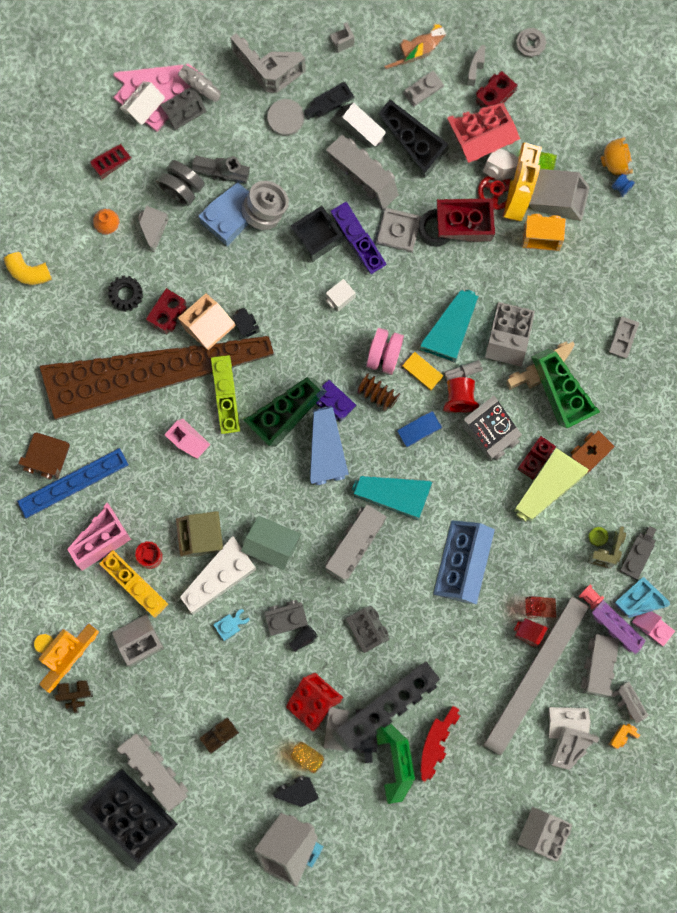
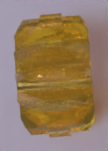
(307, 757)

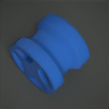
(623, 185)

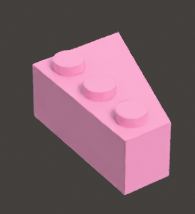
(98, 539)

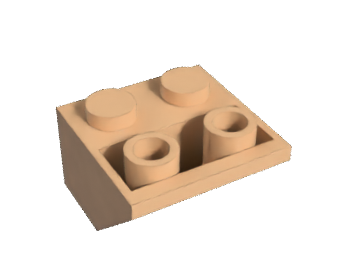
(206, 321)

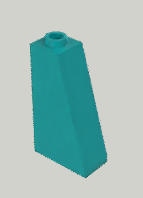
(449, 331)
(395, 494)

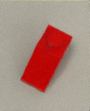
(530, 632)

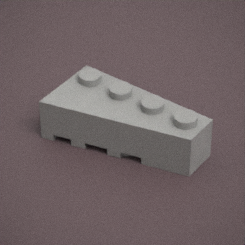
(364, 170)
(355, 543)
(153, 771)

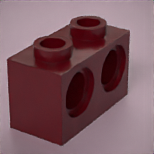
(491, 90)
(162, 310)

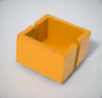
(544, 232)

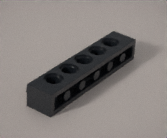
(423, 674)

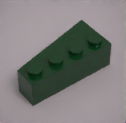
(285, 411)

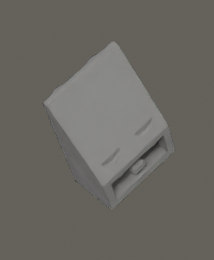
(510, 334)

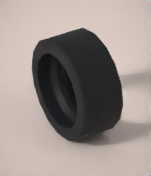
(436, 242)

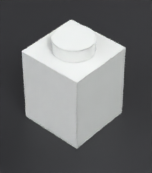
(340, 295)

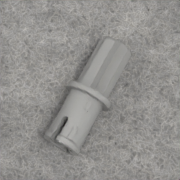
(464, 370)

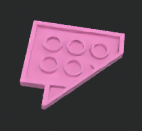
(163, 78)

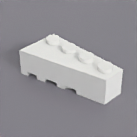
(220, 575)

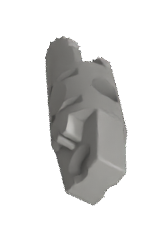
(199, 83)

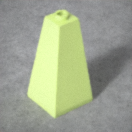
(551, 483)

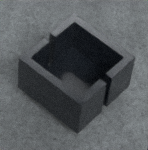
(315, 234)

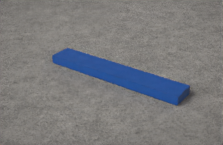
(72, 483)

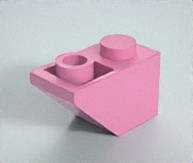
(187, 438)

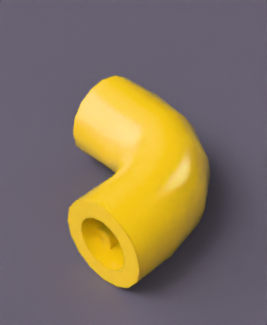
(26, 274)

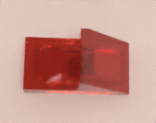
(540, 607)

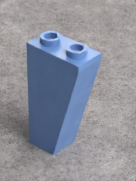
(327, 454)

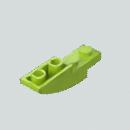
(225, 394)

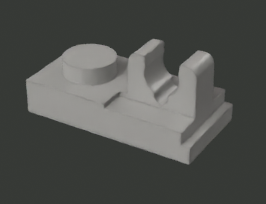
(423, 88)
(629, 697)

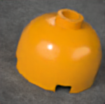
(617, 157)

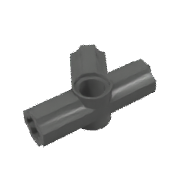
(221, 168)

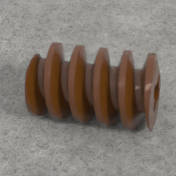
(377, 393)

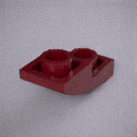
(536, 457)

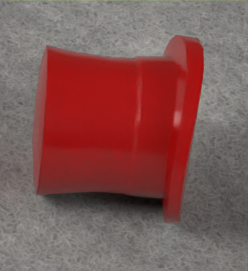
(461, 396)

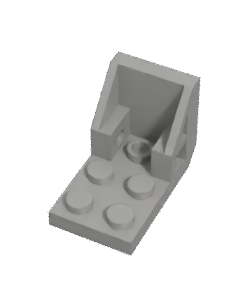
(282, 70)

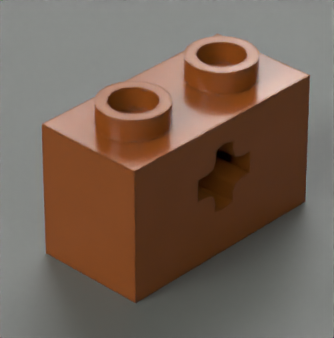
(601, 446)

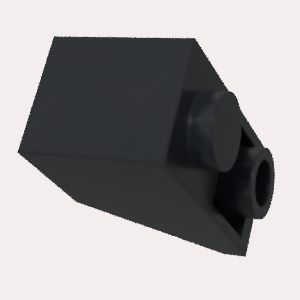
(298, 794)

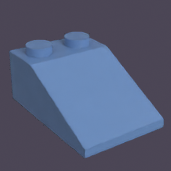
(225, 216)

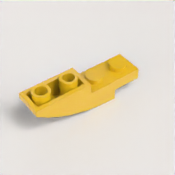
(524, 182)
(133, 584)

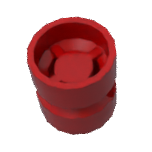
(149, 555)

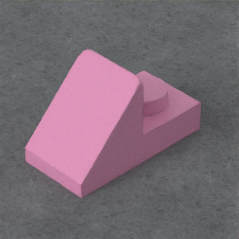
(654, 627)

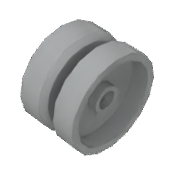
(264, 205)

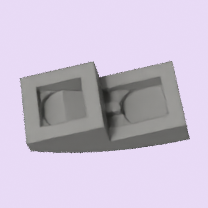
(477, 63)
(624, 337)

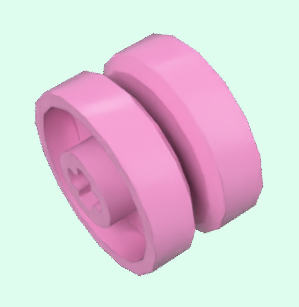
(382, 350)

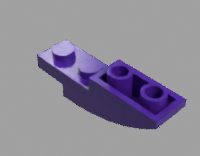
(358, 238)

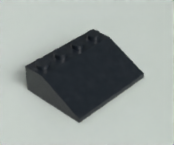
(126, 820)

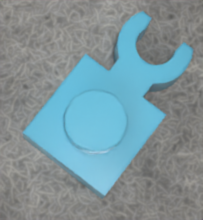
(229, 626)

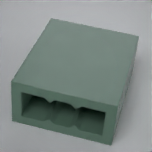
(270, 542)

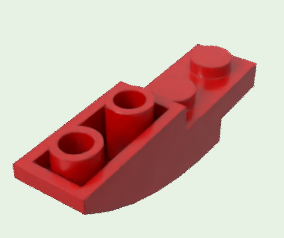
(432, 750)

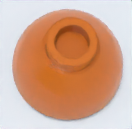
(106, 221)

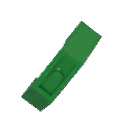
(402, 763)

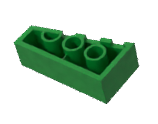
(563, 391)

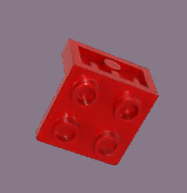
(313, 700)

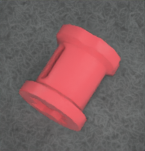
(591, 597)

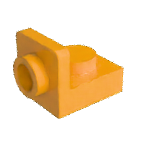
(619, 738)

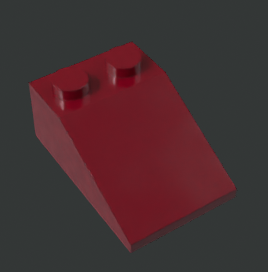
(466, 219)

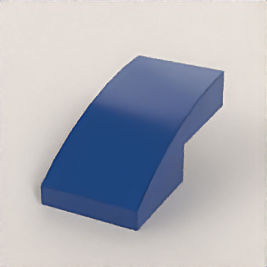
(419, 429)

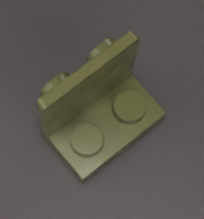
(602, 557)

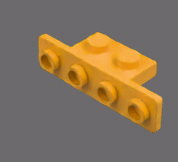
(63, 654)

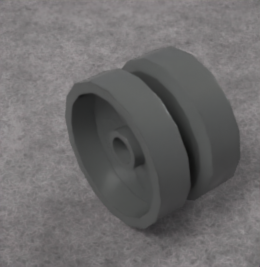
(180, 182)

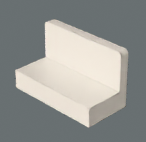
(143, 102)
(568, 717)

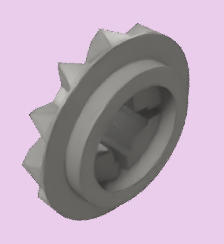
(534, 35)

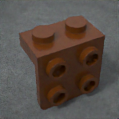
(45, 456)

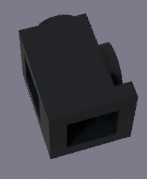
(245, 323)

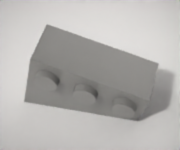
(600, 666)

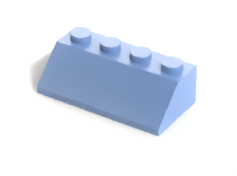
(464, 561)

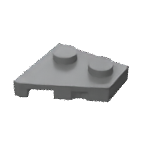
(571, 747)

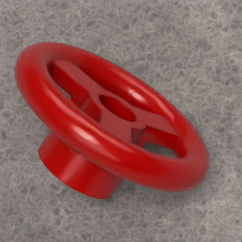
(491, 186)

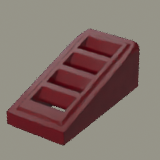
(107, 155)

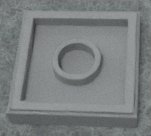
(398, 230)

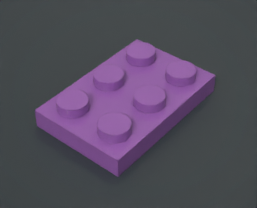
(618, 627)

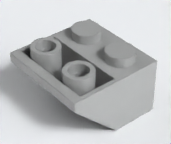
(137, 641)
(545, 834)

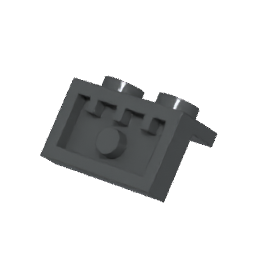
(183, 108)
(286, 617)
(368, 628)

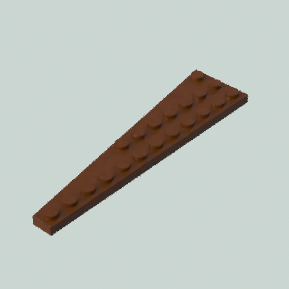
(104, 381)

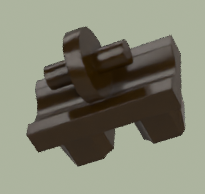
(64, 694)
(219, 735)

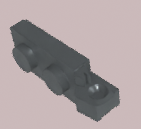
(639, 554)

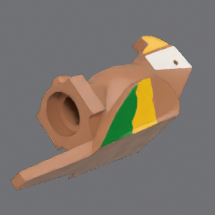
(420, 46)

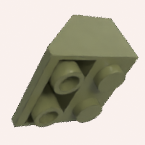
(199, 534)

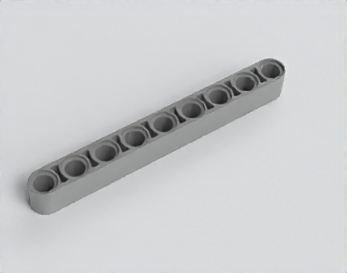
(536, 676)

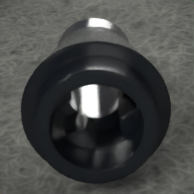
(304, 638)

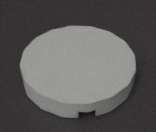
(285, 117)

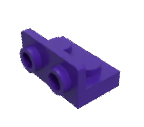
(337, 399)

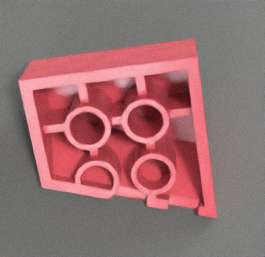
(484, 131)

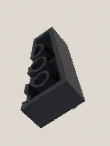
(415, 138)

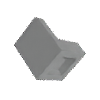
(343, 39)

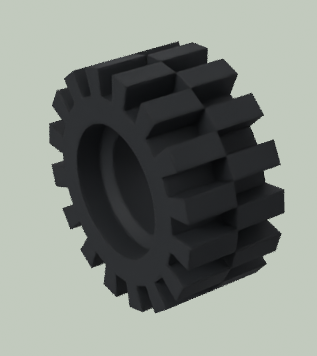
(118, 285)

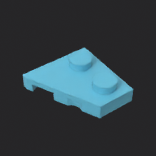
(641, 599)

